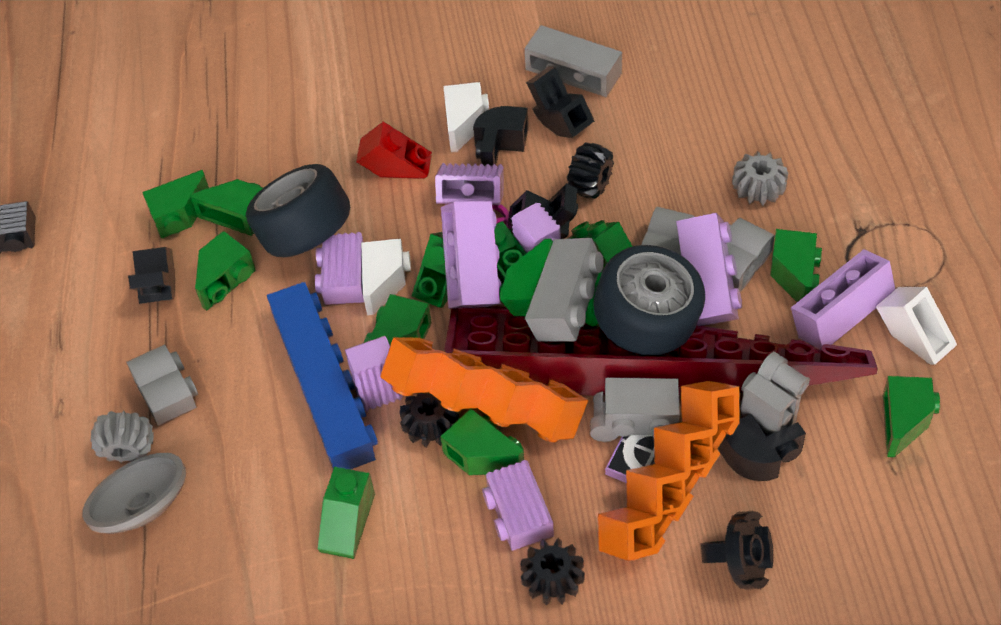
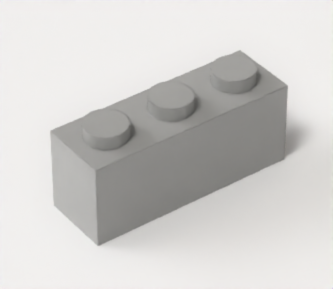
(576, 60)
(564, 290)

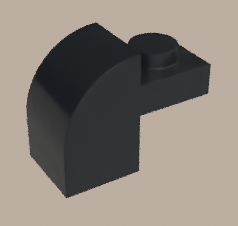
(555, 108)
(500, 130)
(561, 207)
(153, 275)
(758, 455)

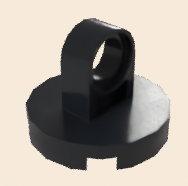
(745, 549)

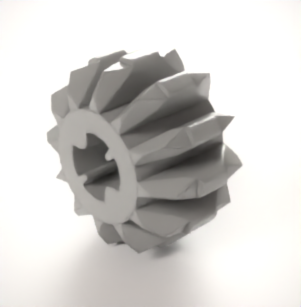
(760, 178)
(122, 436)

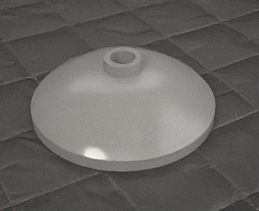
(135, 494)

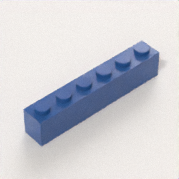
(321, 378)

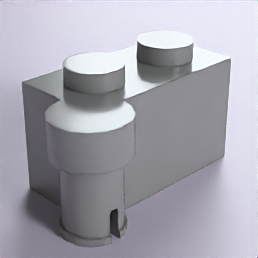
(773, 394)
(634, 407)

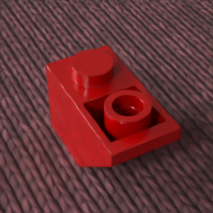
(393, 154)

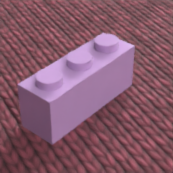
(705, 246)
(470, 254)
(843, 299)

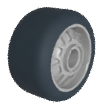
(298, 210)
(649, 300)

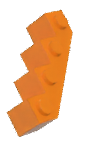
(466, 383)
(681, 456)

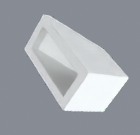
(463, 106)
(382, 271)
(917, 323)

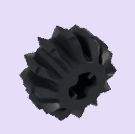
(590, 170)
(425, 418)
(539, 577)

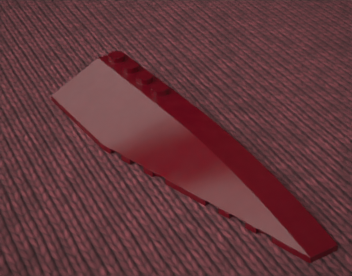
(585, 363)

